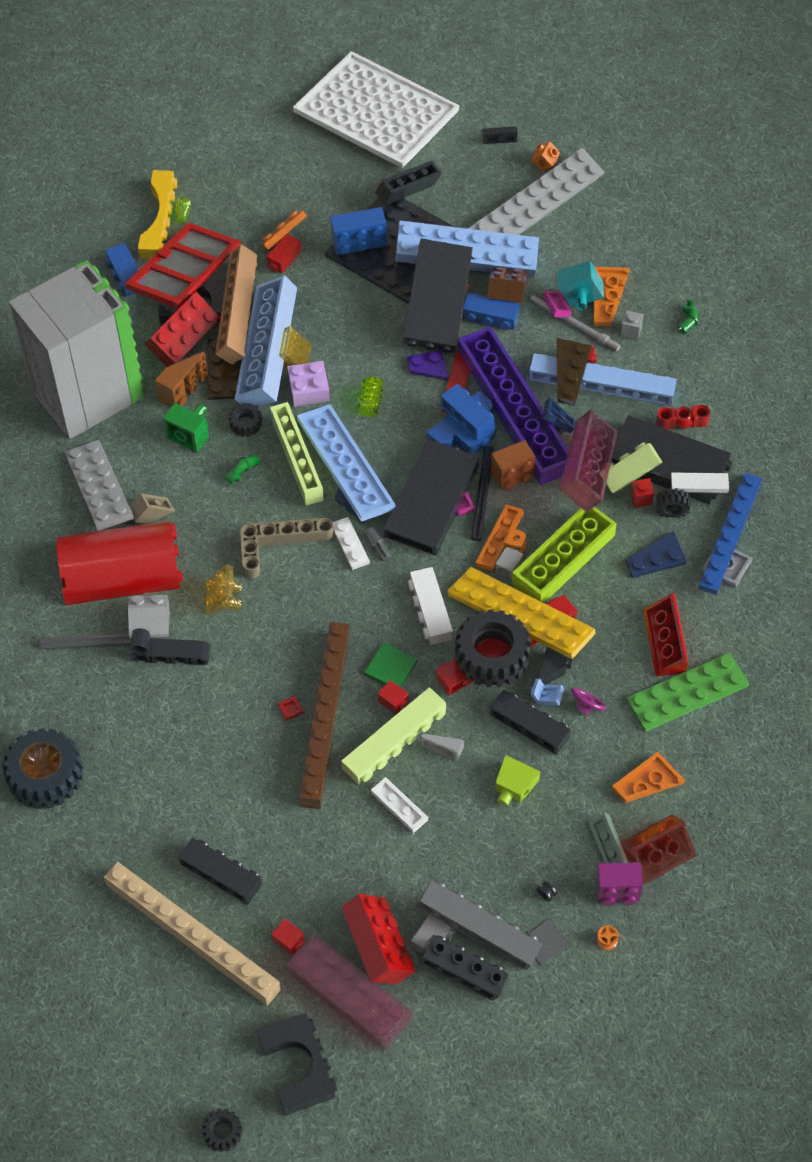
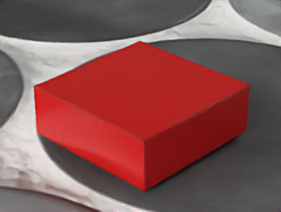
(290, 708)

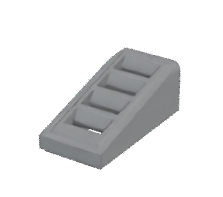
(443, 745)

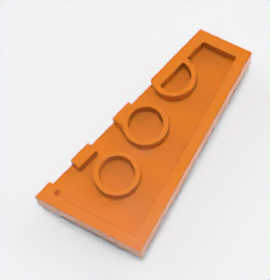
(613, 283)

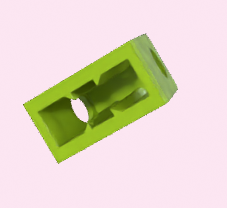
(515, 781)

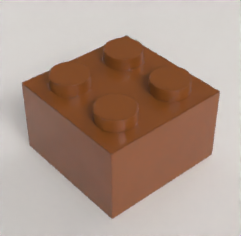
(513, 465)

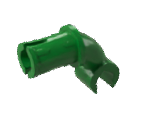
(692, 317)
(243, 464)

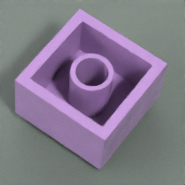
(308, 383)

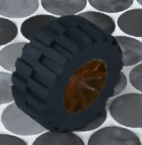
(43, 768)

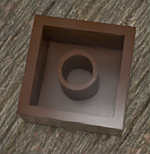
(507, 284)

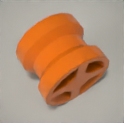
(607, 932)

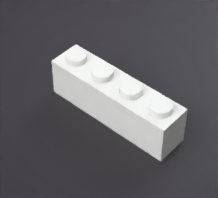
(430, 605)

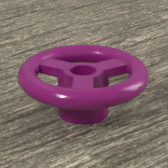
(586, 701)

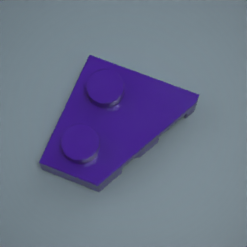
(428, 364)

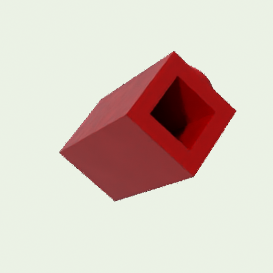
(283, 254)

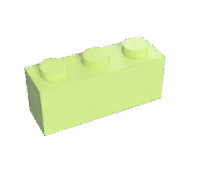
(632, 467)

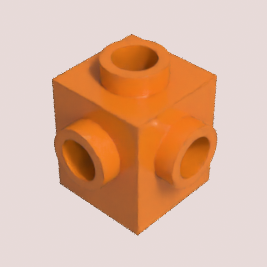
(545, 156)

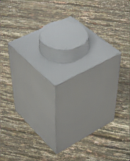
(632, 325)
(508, 562)

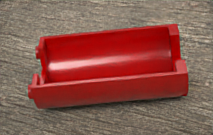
(118, 562)

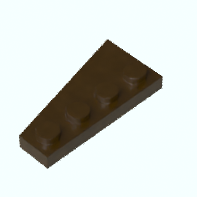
(571, 366)

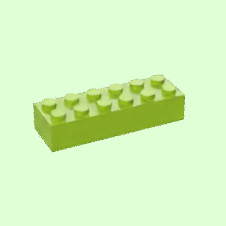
(563, 554)

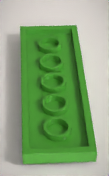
(687, 692)

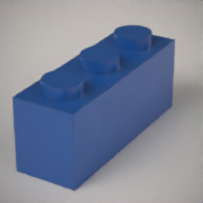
(122, 265)
(490, 311)
(467, 411)

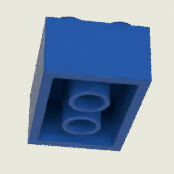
(358, 231)

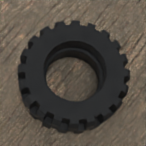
(492, 626)

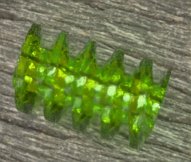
(370, 396)

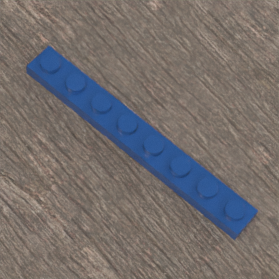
(730, 534)

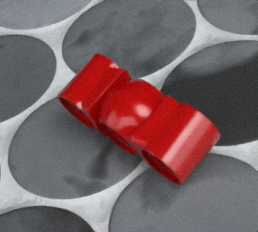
(683, 417)

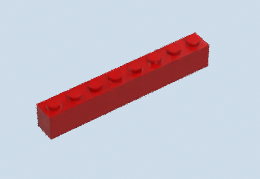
(453, 680)

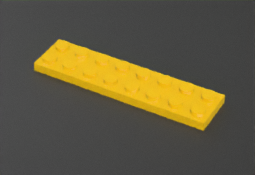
(542, 621)

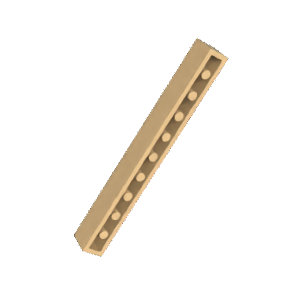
(192, 933)

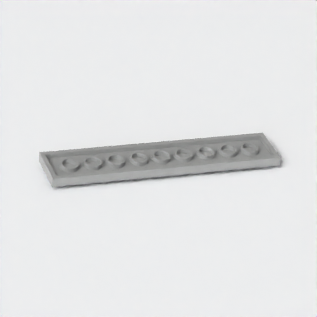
(542, 195)

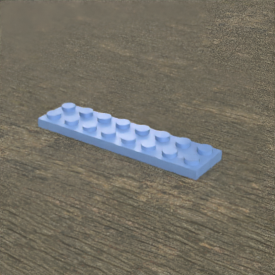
(346, 462)

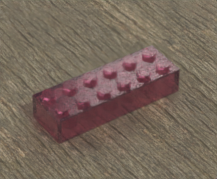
(588, 461)
(349, 992)

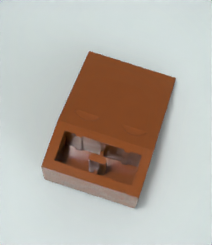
(179, 378)

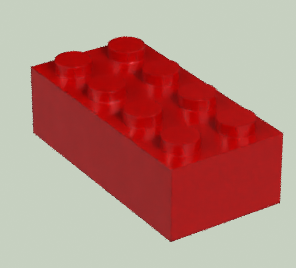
(182, 330)
(378, 939)

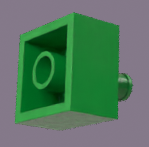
(187, 426)

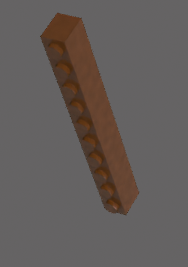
(324, 716)

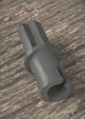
(378, 543)

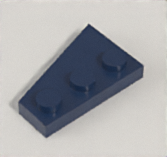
(657, 557)

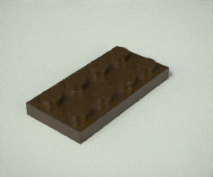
(221, 375)

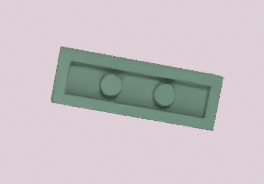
(607, 839)

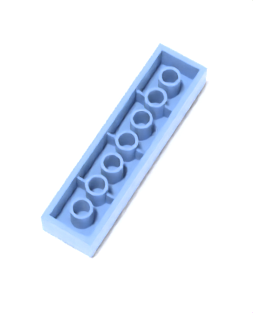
(488, 251)
(261, 364)

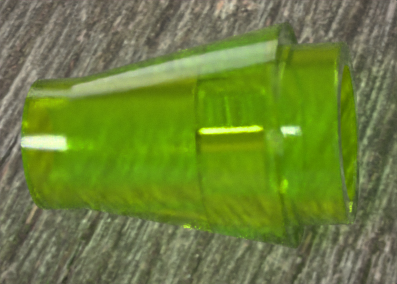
(183, 208)

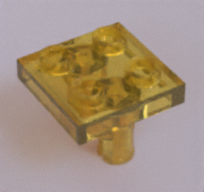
(294, 348)
(220, 591)

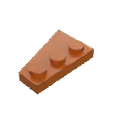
(282, 229)
(647, 779)

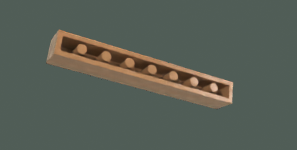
(236, 305)

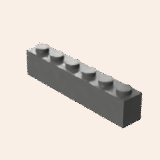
(479, 924)

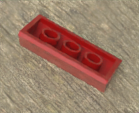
(666, 637)

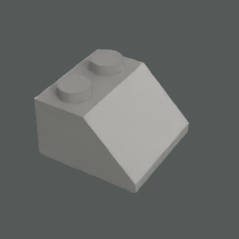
(149, 614)

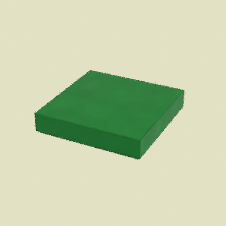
(390, 665)

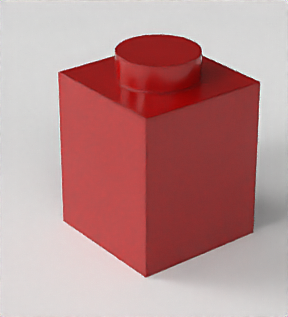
(641, 493)
(393, 697)
(288, 937)

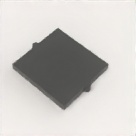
(552, 941)

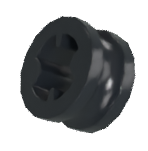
(546, 891)

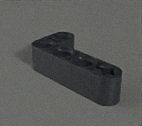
(167, 650)

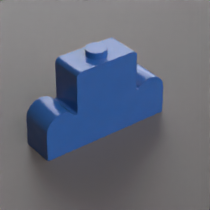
(451, 432)

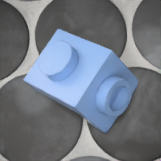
(546, 694)

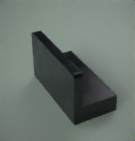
(500, 135)

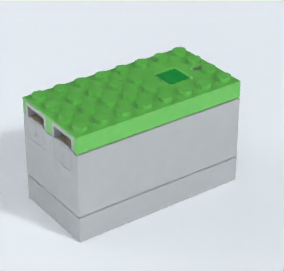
(78, 348)

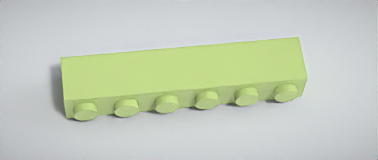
(297, 454)
(393, 736)

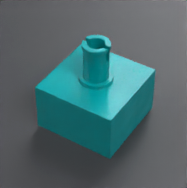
(580, 284)

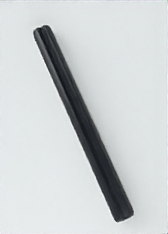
(482, 494)

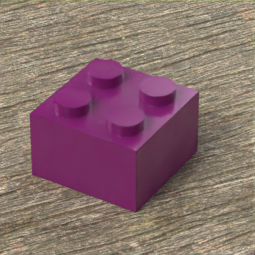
(619, 883)

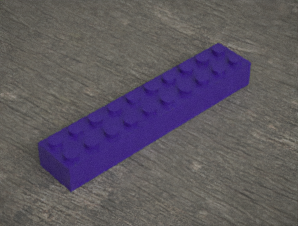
(514, 402)

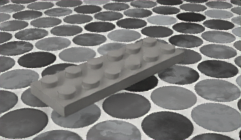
(98, 485)

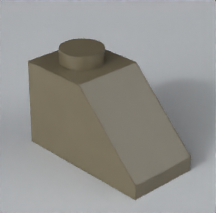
(149, 508)

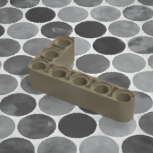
(278, 537)

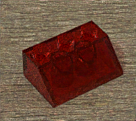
(660, 847)

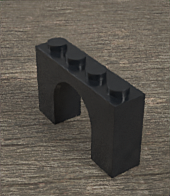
(211, 289)
(299, 1033)

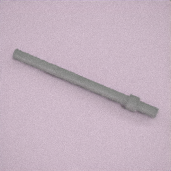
(603, 339)

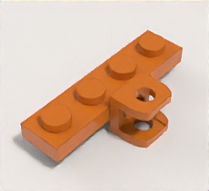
(502, 536)

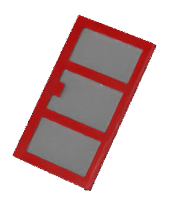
(182, 265)

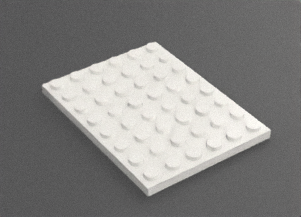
(376, 109)

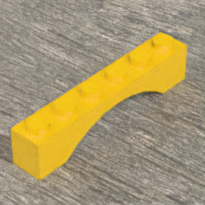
(162, 188)

